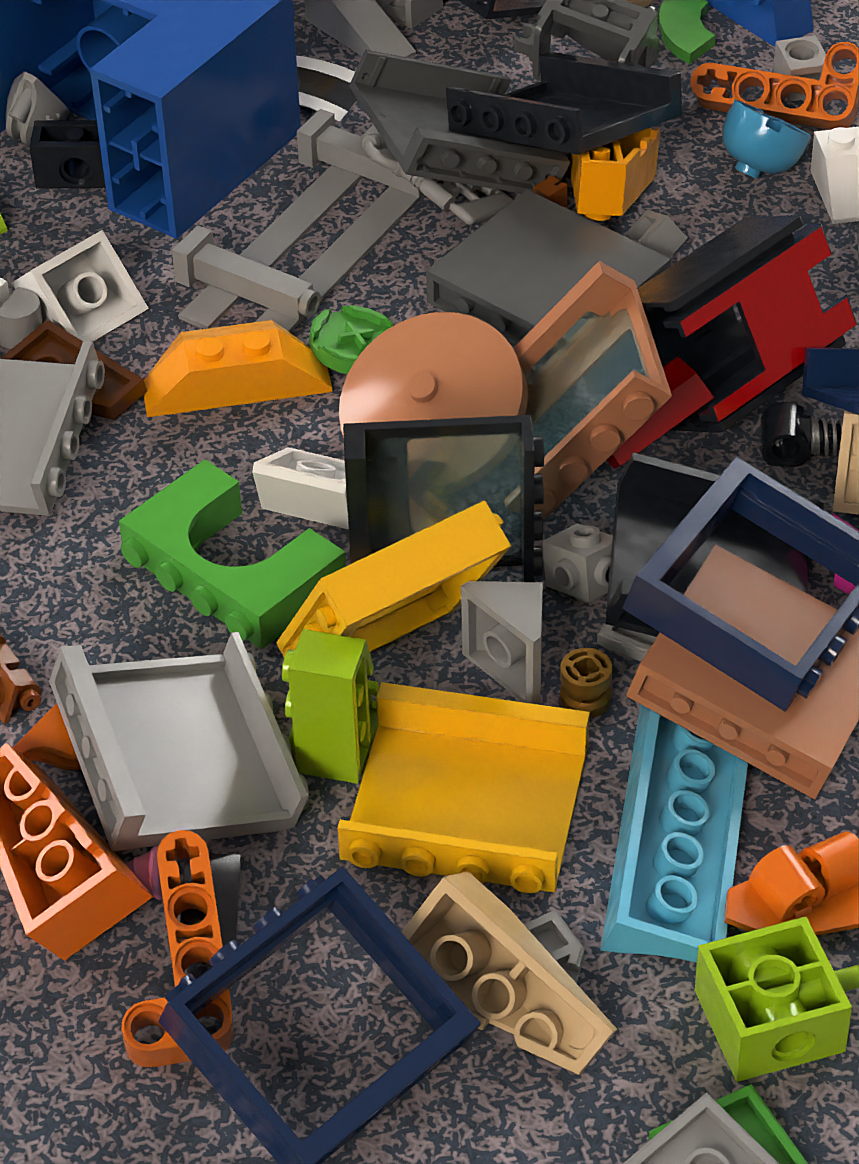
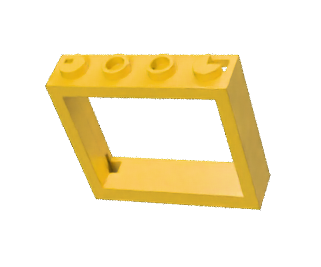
(404, 582)

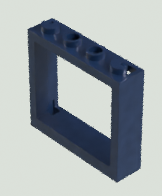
(716, 641)
(391, 952)

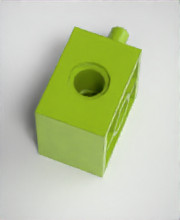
(774, 998)

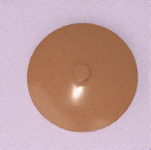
(435, 370)

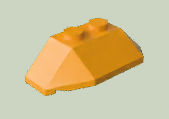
(232, 369)

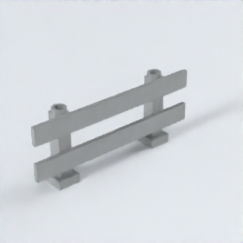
(251, 272)

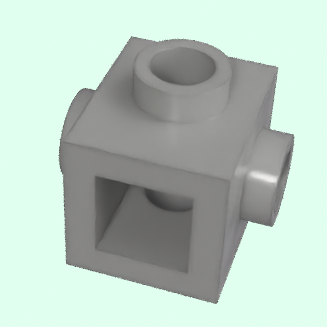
(578, 562)

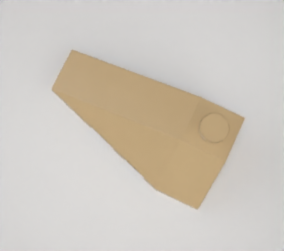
(506, 973)

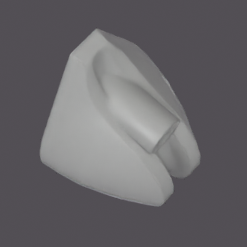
(29, 102)

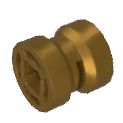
(586, 681)

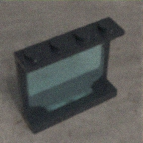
(427, 470)

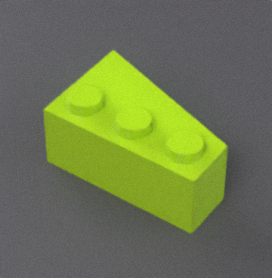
(330, 704)

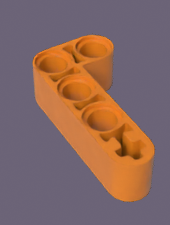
(778, 86)
(187, 946)

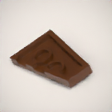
(55, 345)

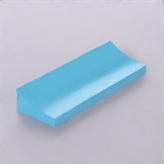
(674, 843)

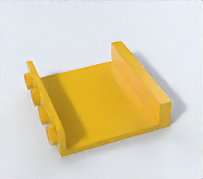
(468, 788)

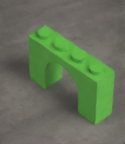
(249, 599)

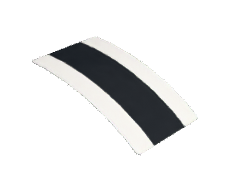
(325, 86)

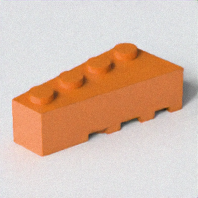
(57, 863)

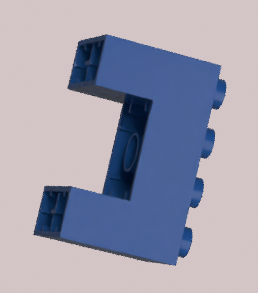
(178, 90)

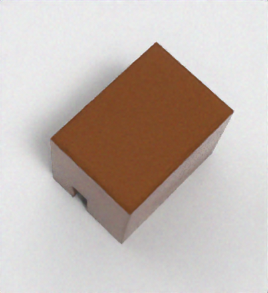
(550, 191)

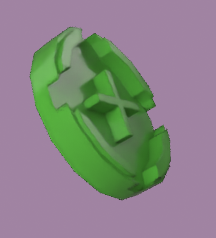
(343, 335)

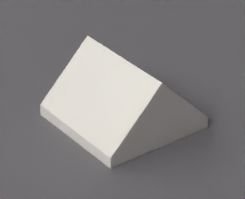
(303, 486)

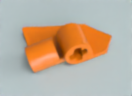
(810, 884)

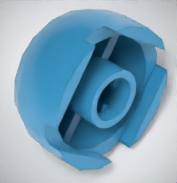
(761, 140)

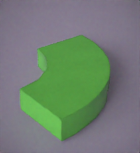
(684, 30)

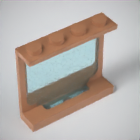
(589, 378)

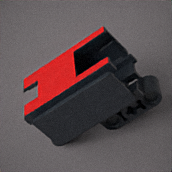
(767, 277)

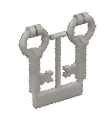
(443, 194)

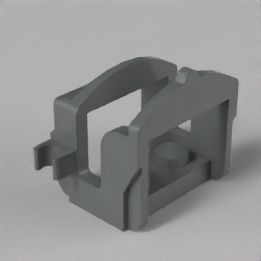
(605, 27)

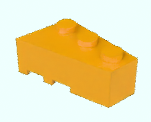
(614, 174)

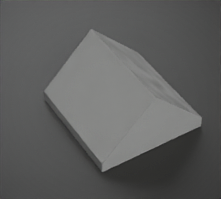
(505, 633)

